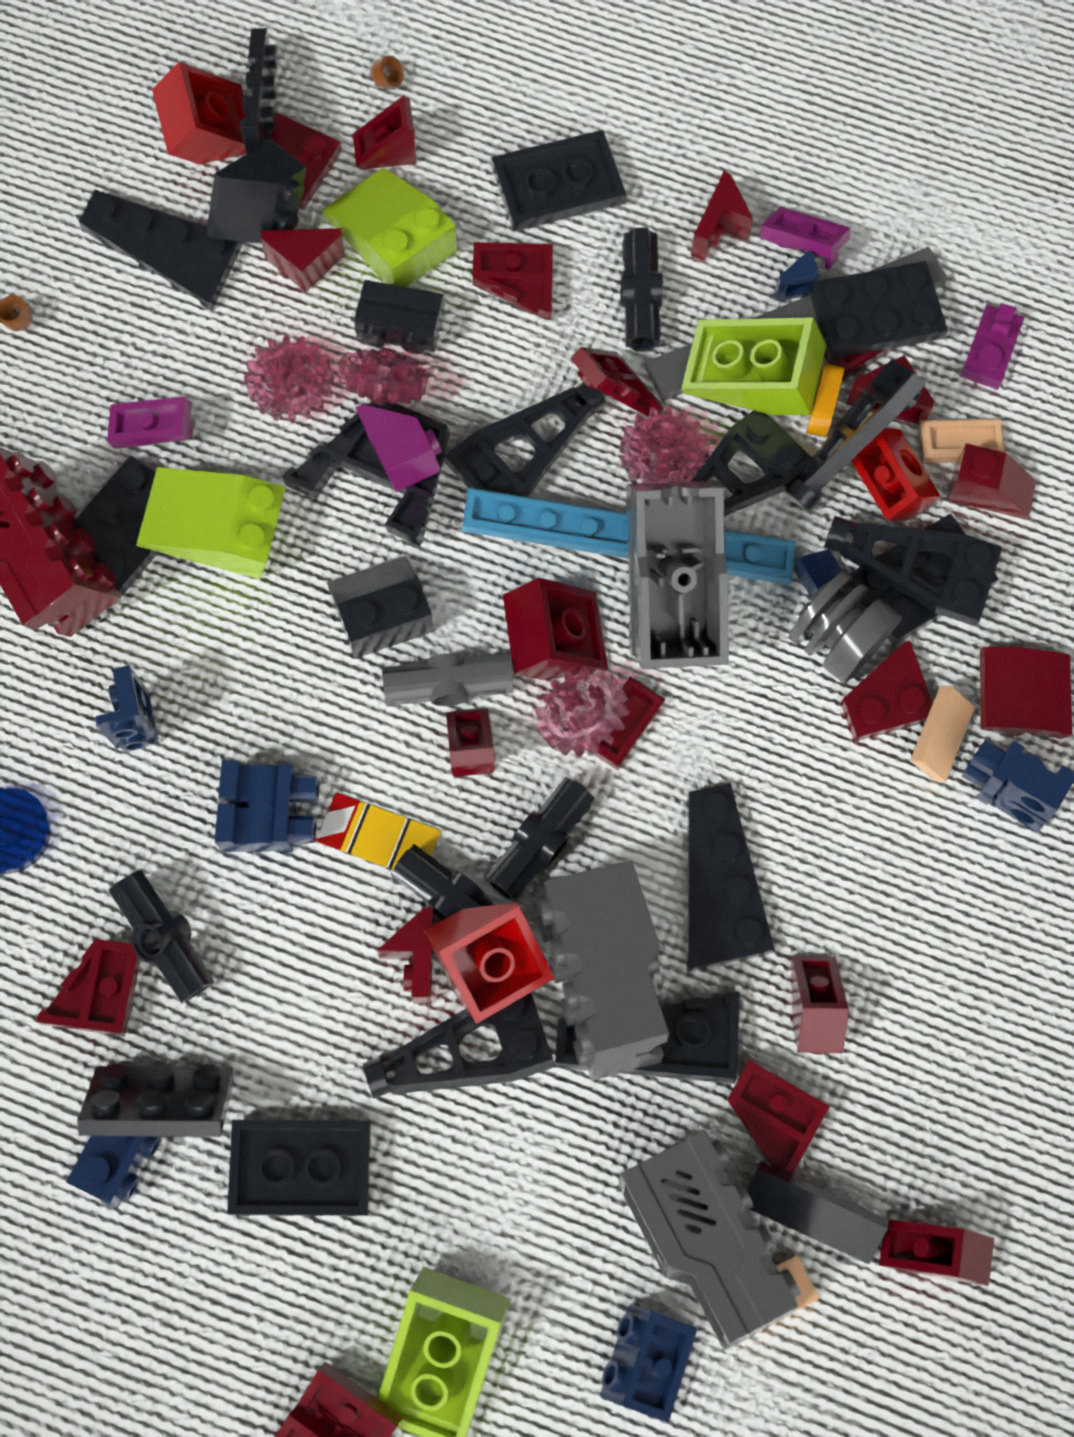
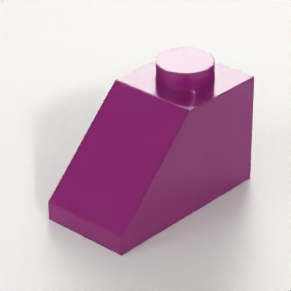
(400, 445)

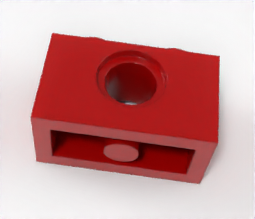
(895, 476)

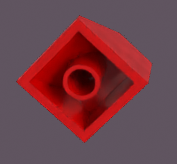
(200, 114)
(489, 957)

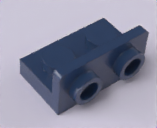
(133, 718)
(110, 1166)
(647, 1362)

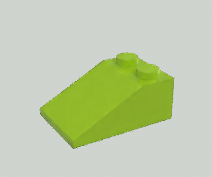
(393, 227)
(757, 364)
(212, 519)
(442, 1354)

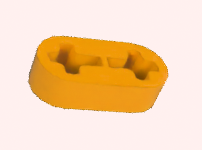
(825, 400)

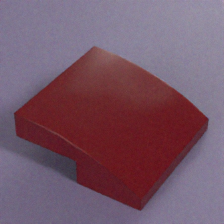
(1025, 691)
(338, 1408)

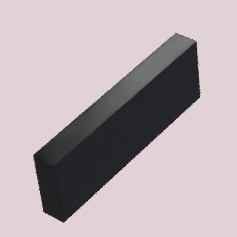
(816, 1212)

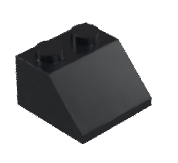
(256, 195)
(381, 606)

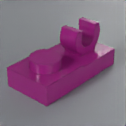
(807, 233)
(992, 345)
(150, 422)

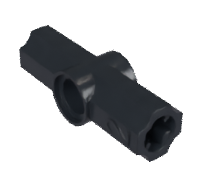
(641, 289)
(540, 839)
(436, 885)
(161, 936)

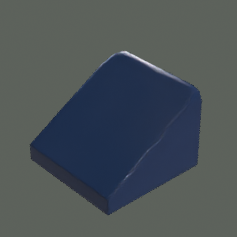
(797, 278)
(816, 570)

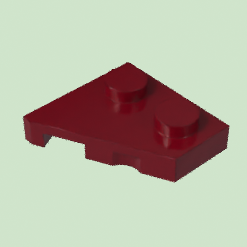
(310, 148)
(516, 274)
(613, 376)
(889, 697)
(97, 992)
(776, 1115)

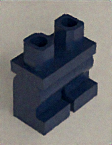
(1018, 783)
(262, 808)

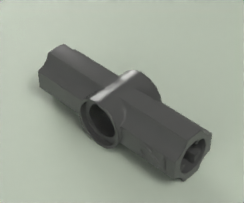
(447, 679)

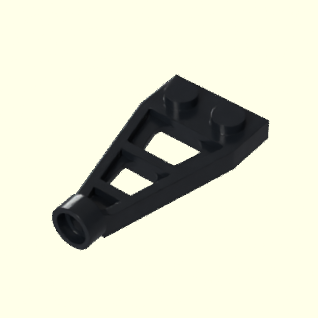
(896, 391)
(768, 448)
(484, 470)
(967, 580)
(522, 1053)

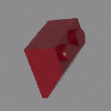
(553, 630)

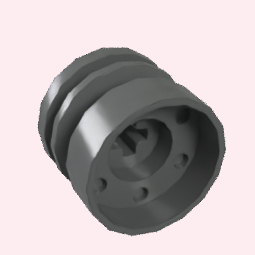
(844, 626)

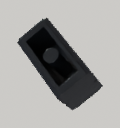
(399, 317)

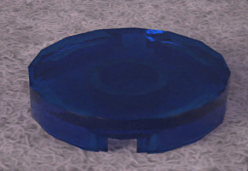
(23, 830)

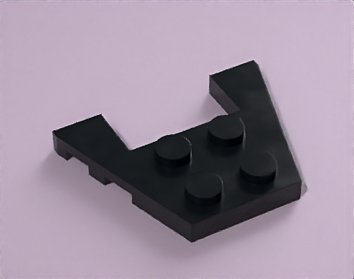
(355, 452)

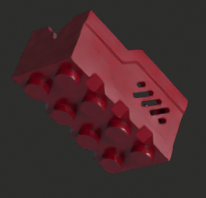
(43, 556)

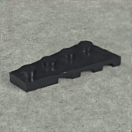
(261, 89)
(162, 245)
(723, 895)
(698, 1047)

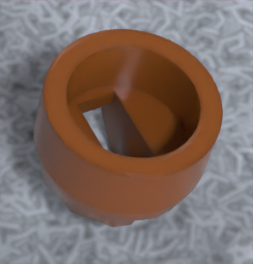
(391, 79)
(9, 315)

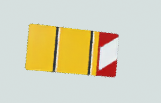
(373, 832)

